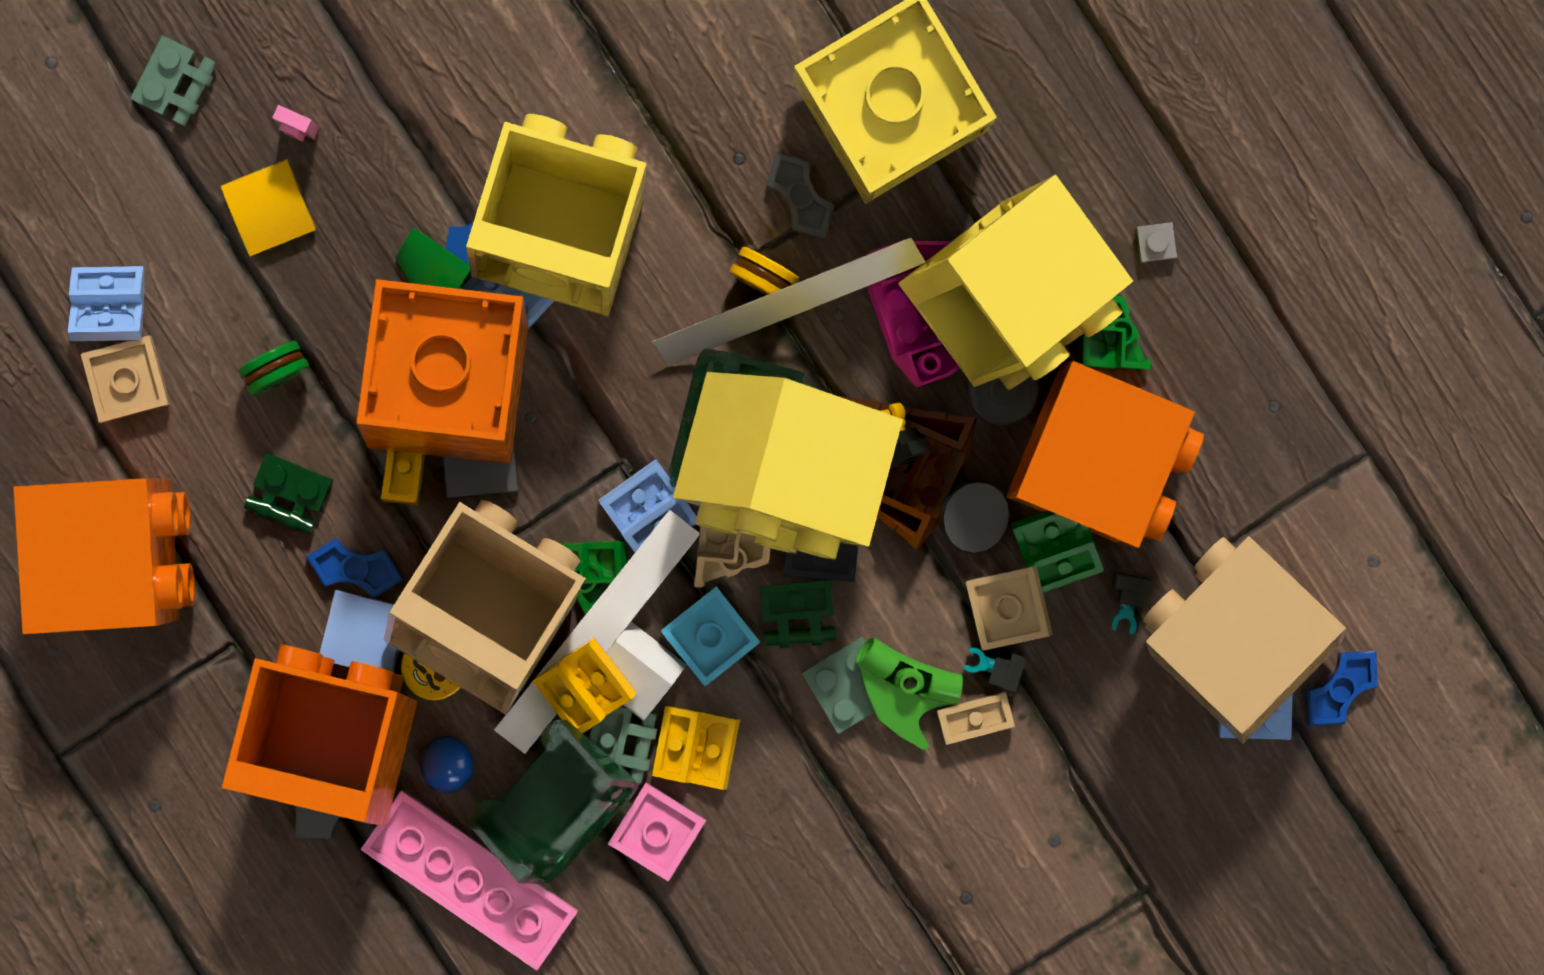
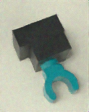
(1132, 593)
(1003, 672)

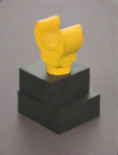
(909, 444)

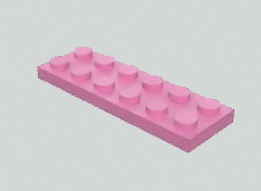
(469, 880)

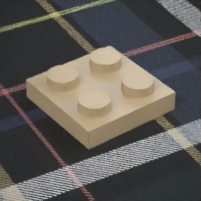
(125, 379)
(1009, 608)

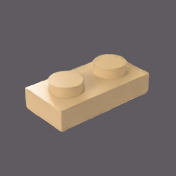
(975, 718)

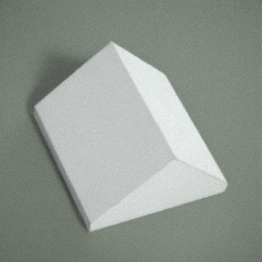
(646, 667)

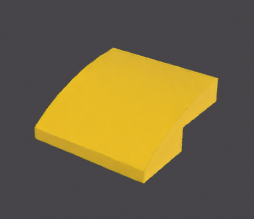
(268, 207)
(584, 686)
(696, 747)

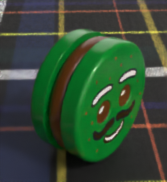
(273, 368)

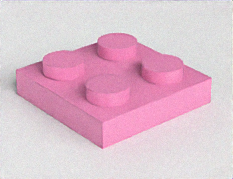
(657, 831)

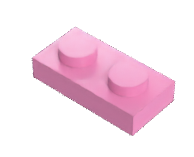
(295, 124)

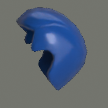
(447, 764)

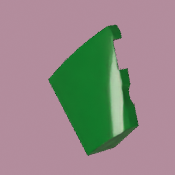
(430, 263)
(1114, 345)
(599, 565)

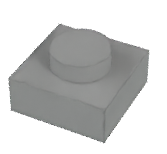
(1156, 242)

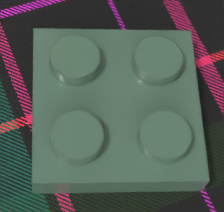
(840, 687)

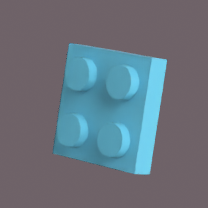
(710, 636)

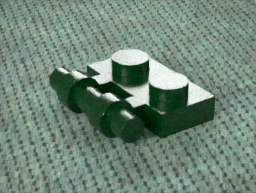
(293, 483)
(798, 601)

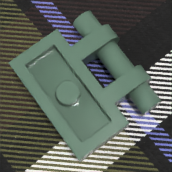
(164, 75)
(611, 738)

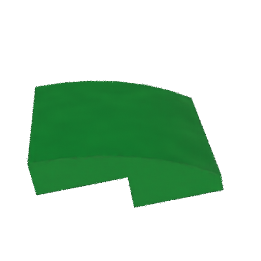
(1058, 549)

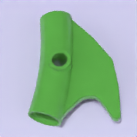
(900, 702)

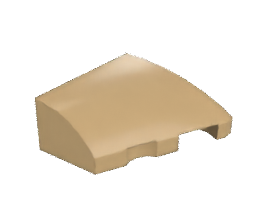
(726, 555)

